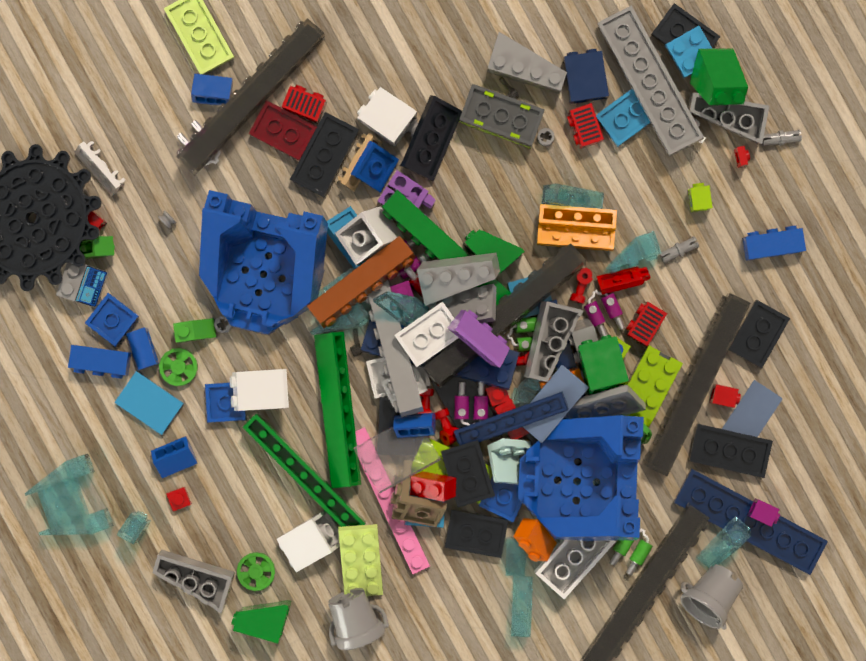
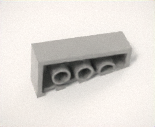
(522, 65)

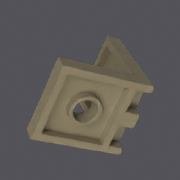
(414, 508)

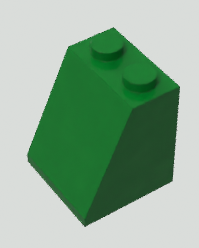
(719, 77)
(485, 243)
(602, 364)
(262, 620)

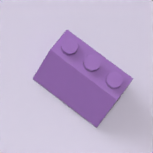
(479, 337)

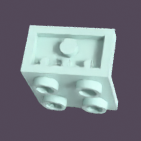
(505, 459)

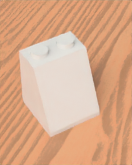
(386, 116)
(367, 234)
(259, 390)
(310, 541)

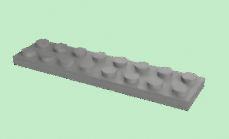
(650, 81)

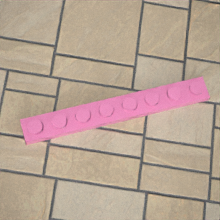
(403, 533)

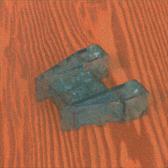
(65, 502)

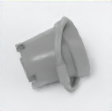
(711, 596)
(355, 620)

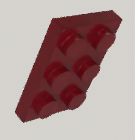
(282, 130)

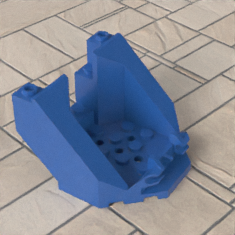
(240, 238)
(608, 453)

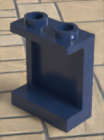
(586, 76)

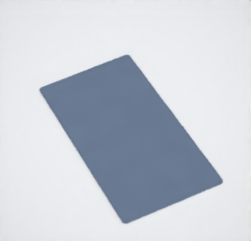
(572, 389)
(753, 410)

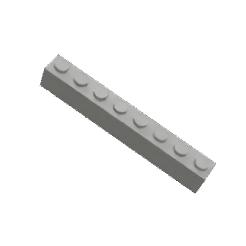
(397, 360)

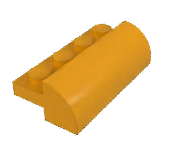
(576, 225)

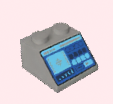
(82, 284)

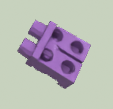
(409, 188)

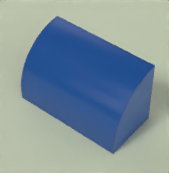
(211, 89)
(142, 348)
(414, 425)
(173, 457)

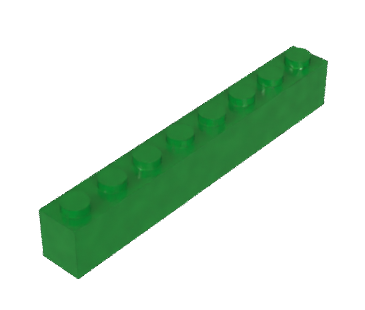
(427, 233)
(337, 409)
(302, 472)

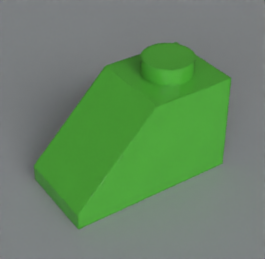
(98, 248)
(194, 330)

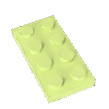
(199, 34)
(361, 559)

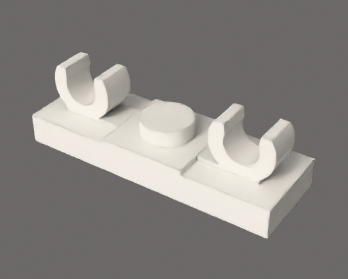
(98, 167)

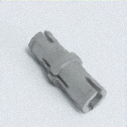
(782, 138)
(679, 249)

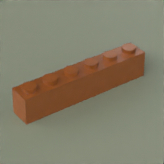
(361, 282)

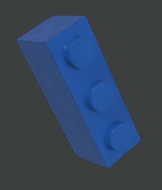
(774, 243)
(99, 361)

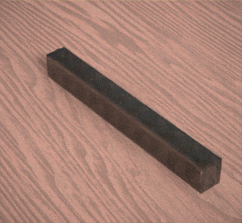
(250, 96)
(510, 311)
(697, 384)
(647, 585)

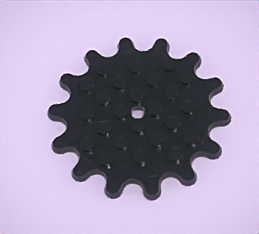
(60, 221)

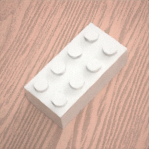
(571, 563)

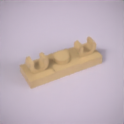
(349, 180)

